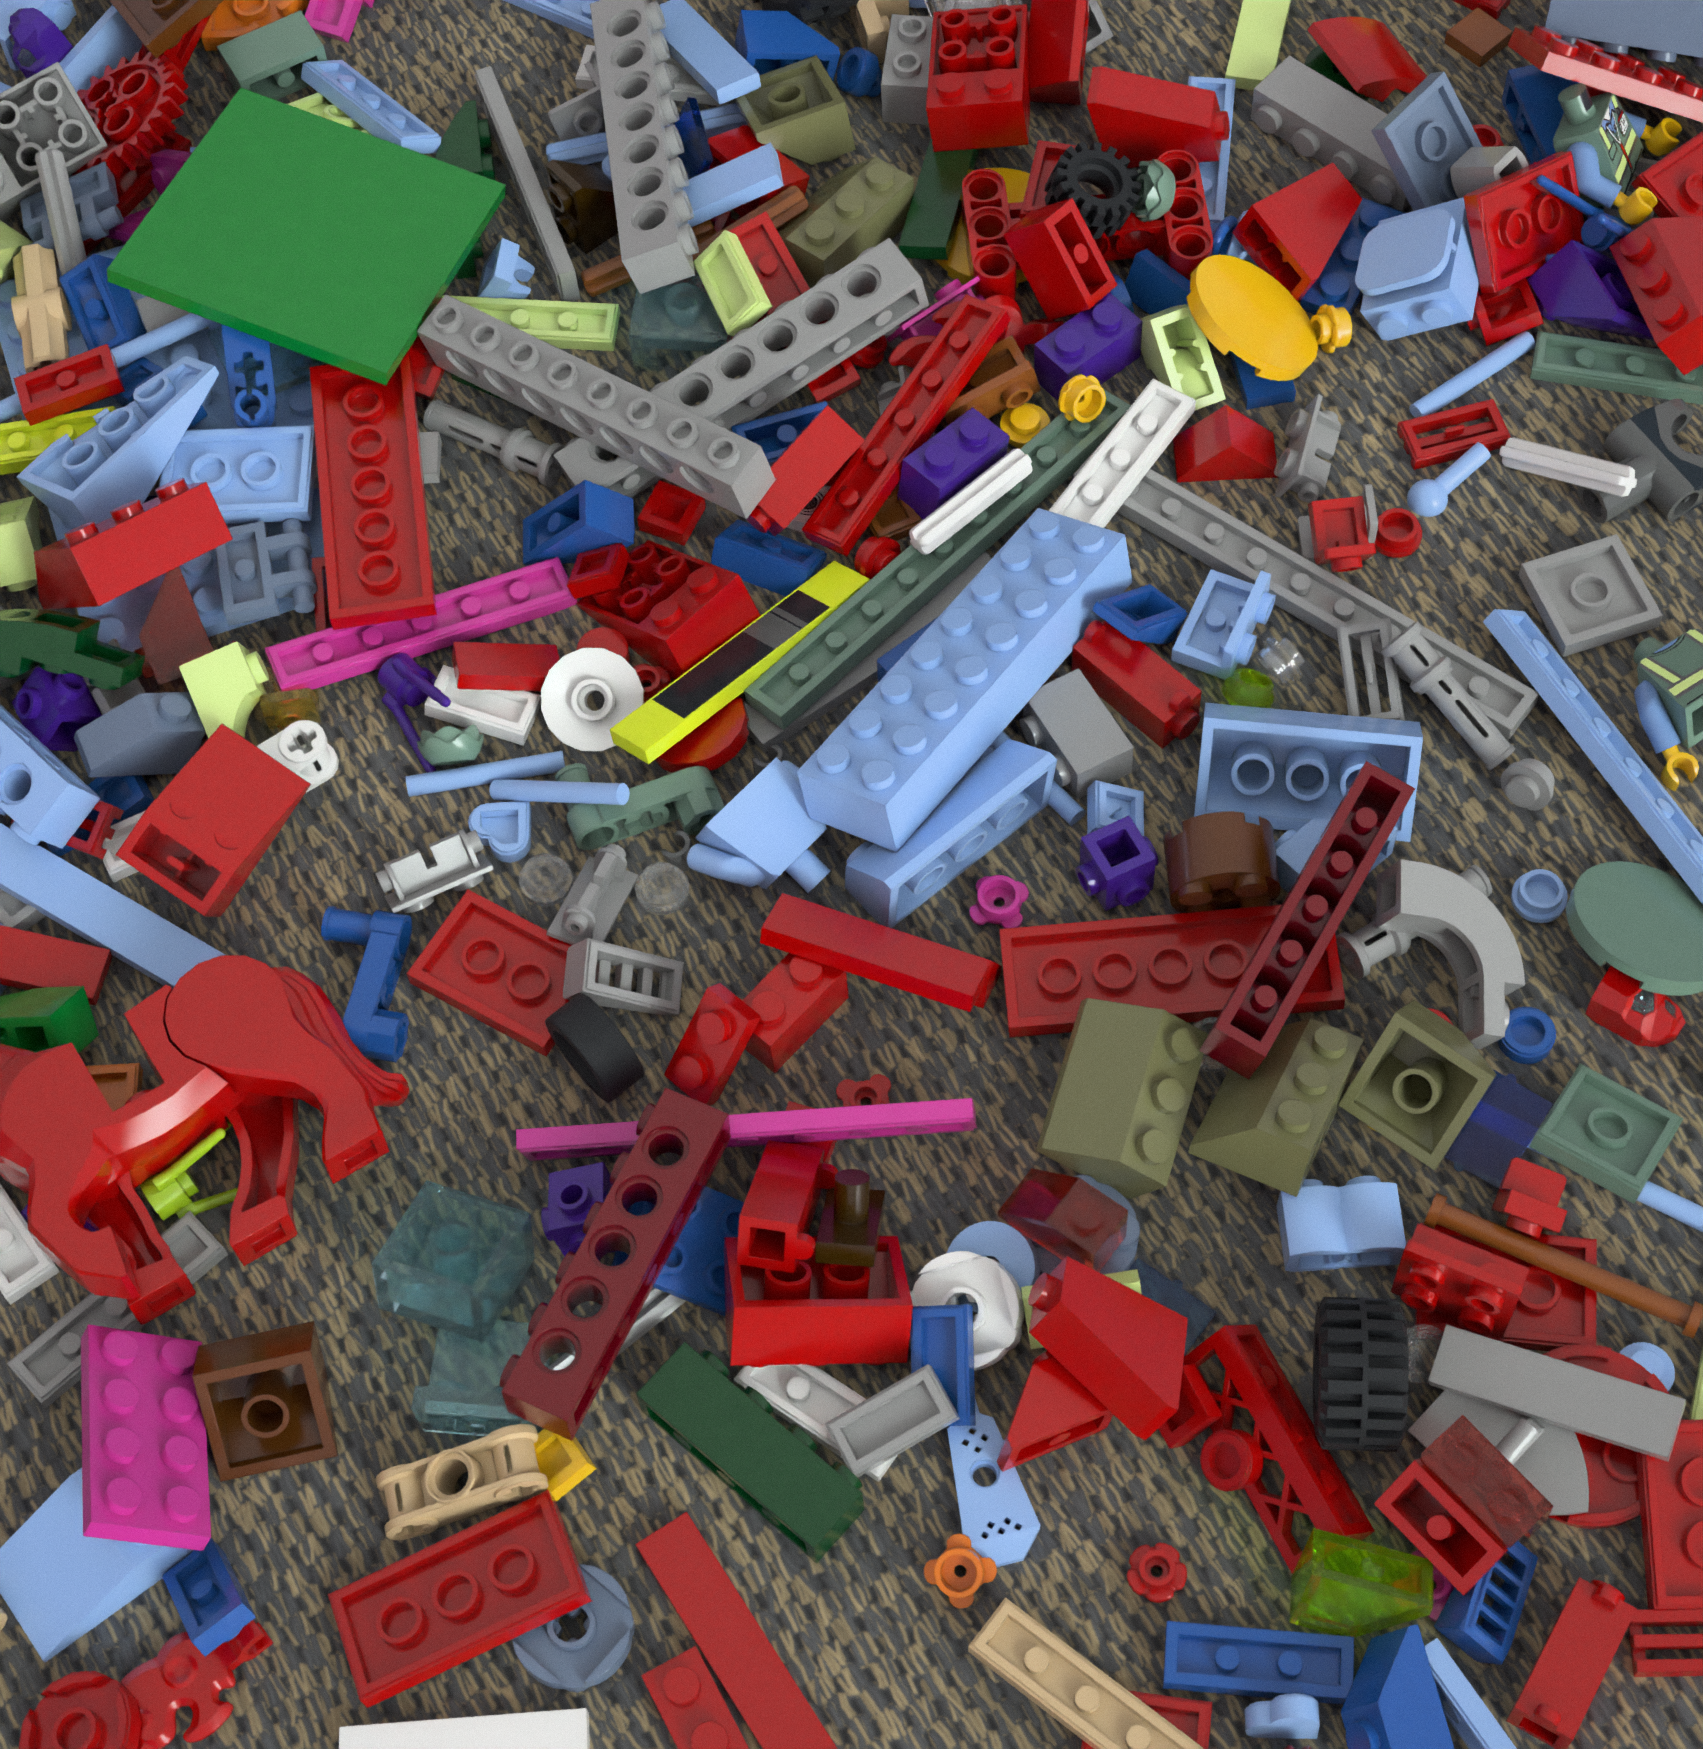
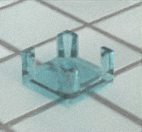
(674, 319)

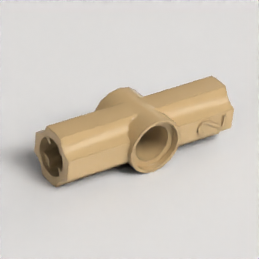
(40, 307)

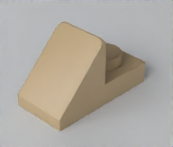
(873, 21)

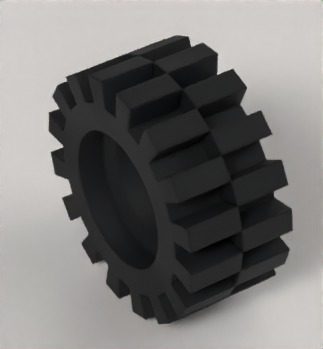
(1105, 173)

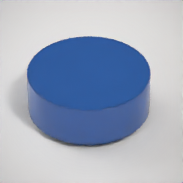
(1528, 1036)

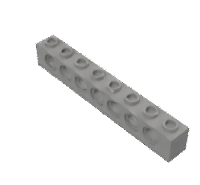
(643, 143)
(773, 374)
(598, 406)

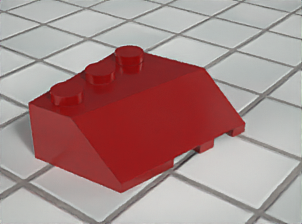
(130, 547)

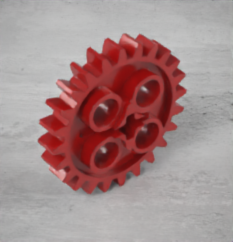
(133, 108)

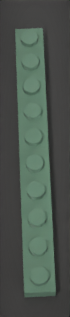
(916, 578)

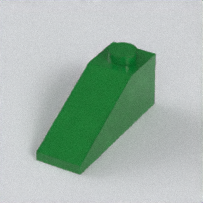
(47, 1018)

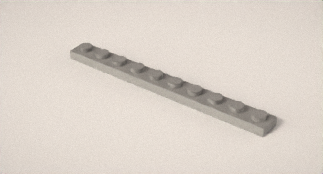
(1308, 589)

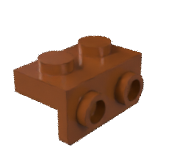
(998, 383)

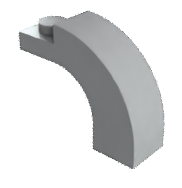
(1467, 931)

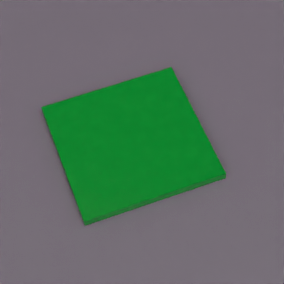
(308, 235)

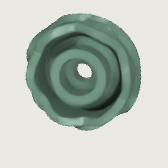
(1156, 191)
(450, 745)

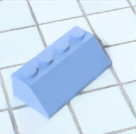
(1298, 762)
(974, 817)

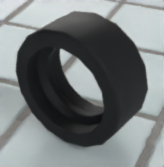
(594, 1047)

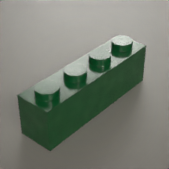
(752, 1451)

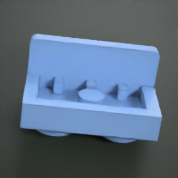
(1222, 624)

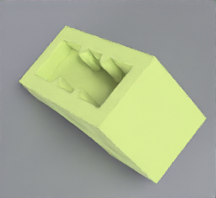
(1181, 355)
(18, 542)
(225, 686)

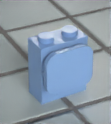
(1418, 271)

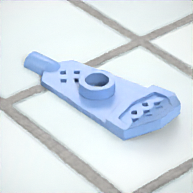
(993, 1503)

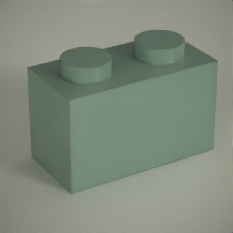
(272, 57)

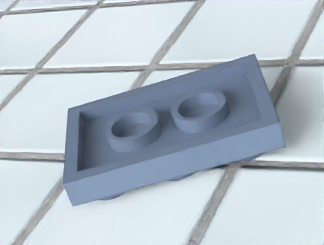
(1425, 139)

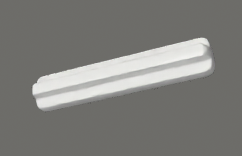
(1568, 467)
(970, 501)

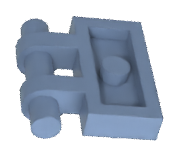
(94, 202)
(248, 577)

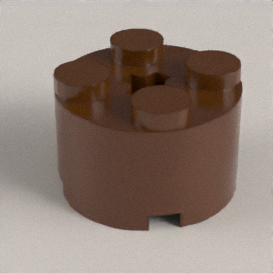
(1221, 863)

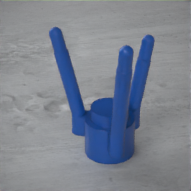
(1599, 229)

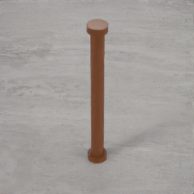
(1565, 1265)

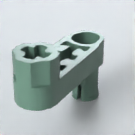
(680, 795)

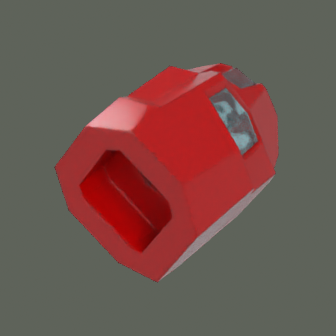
(1633, 1012)

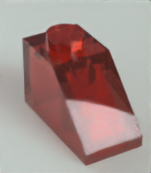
(172, 631)
(1066, 1217)

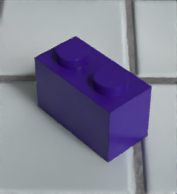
(1090, 343)
(950, 461)

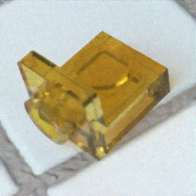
(288, 706)

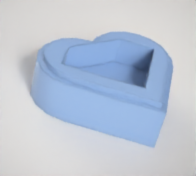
(503, 828)
(1283, 1717)

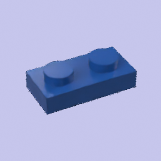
(208, 1597)

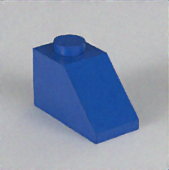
(780, 39)
(577, 523)
(1395, 1697)

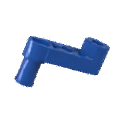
(236, 349)
(387, 936)

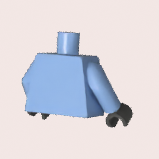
(758, 833)

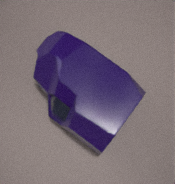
(36, 41)

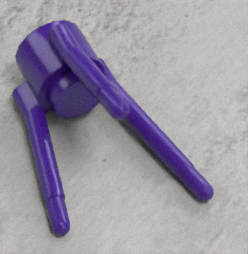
(410, 686)

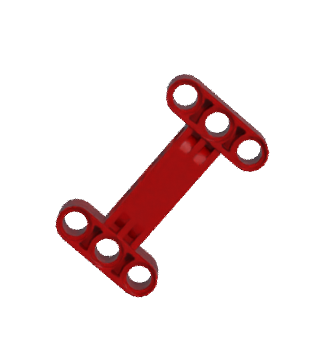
(1179, 235)

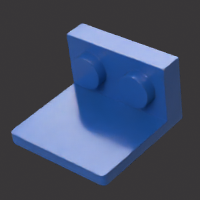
(697, 1259)

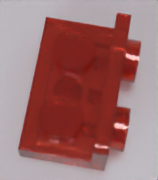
(1486, 1483)

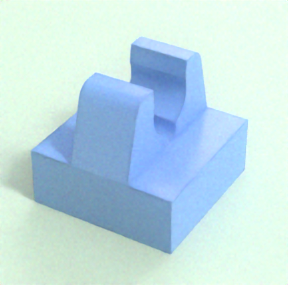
(501, 272)

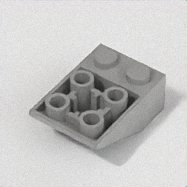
(40, 117)

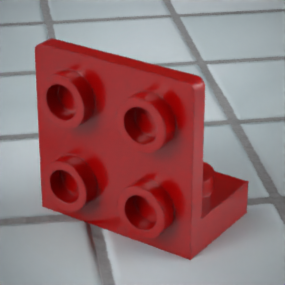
(1459, 1281)

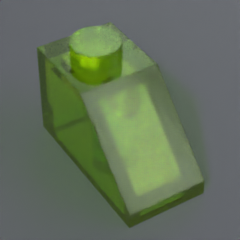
(1357, 1586)

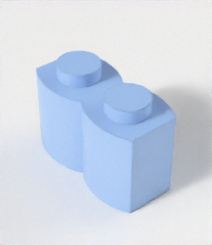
(1341, 1225)

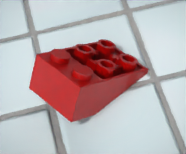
(979, 78)
(673, 607)
(214, 822)

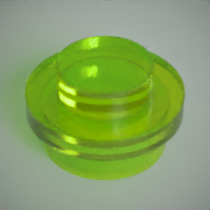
(1249, 688)

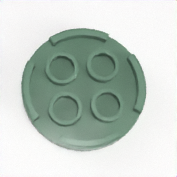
(1640, 925)

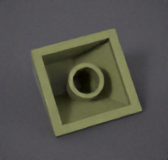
(799, 113)
(1419, 1084)

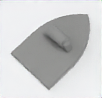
(1538, 1450)

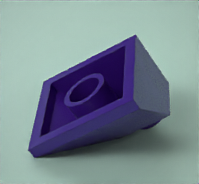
(1587, 292)

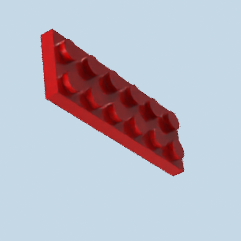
(372, 497)
(1148, 961)

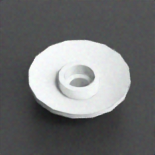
(570, 684)

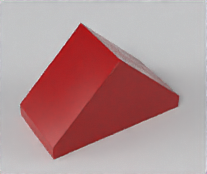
(1224, 448)

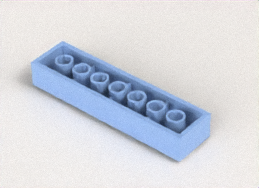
(964, 679)

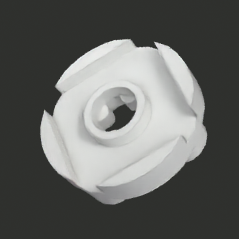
(983, 1282)

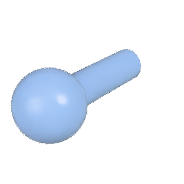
(1430, 496)

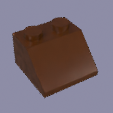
(265, 1401)

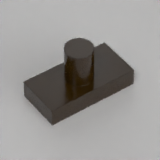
(850, 1221)

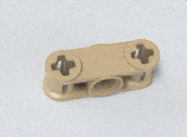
(499, 1470)

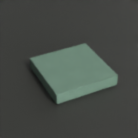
(1606, 1133)

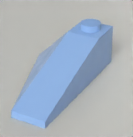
(124, 450)

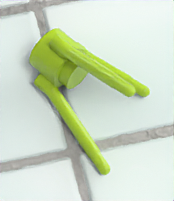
(172, 1188)

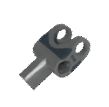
(1662, 468)

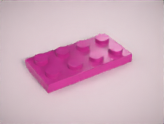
(143, 1440)

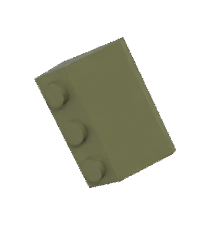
(847, 216)
(1123, 1095)
(1283, 1112)

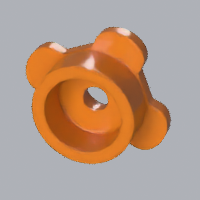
(942, 1571)

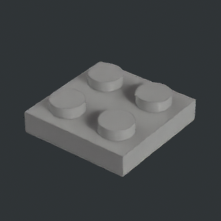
(1590, 595)

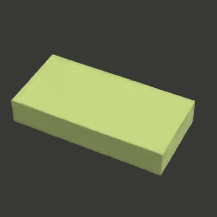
(731, 283)

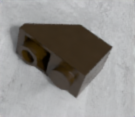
(581, 204)

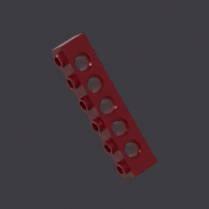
(1307, 921)
(563, 1397)

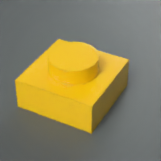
(562, 1462)

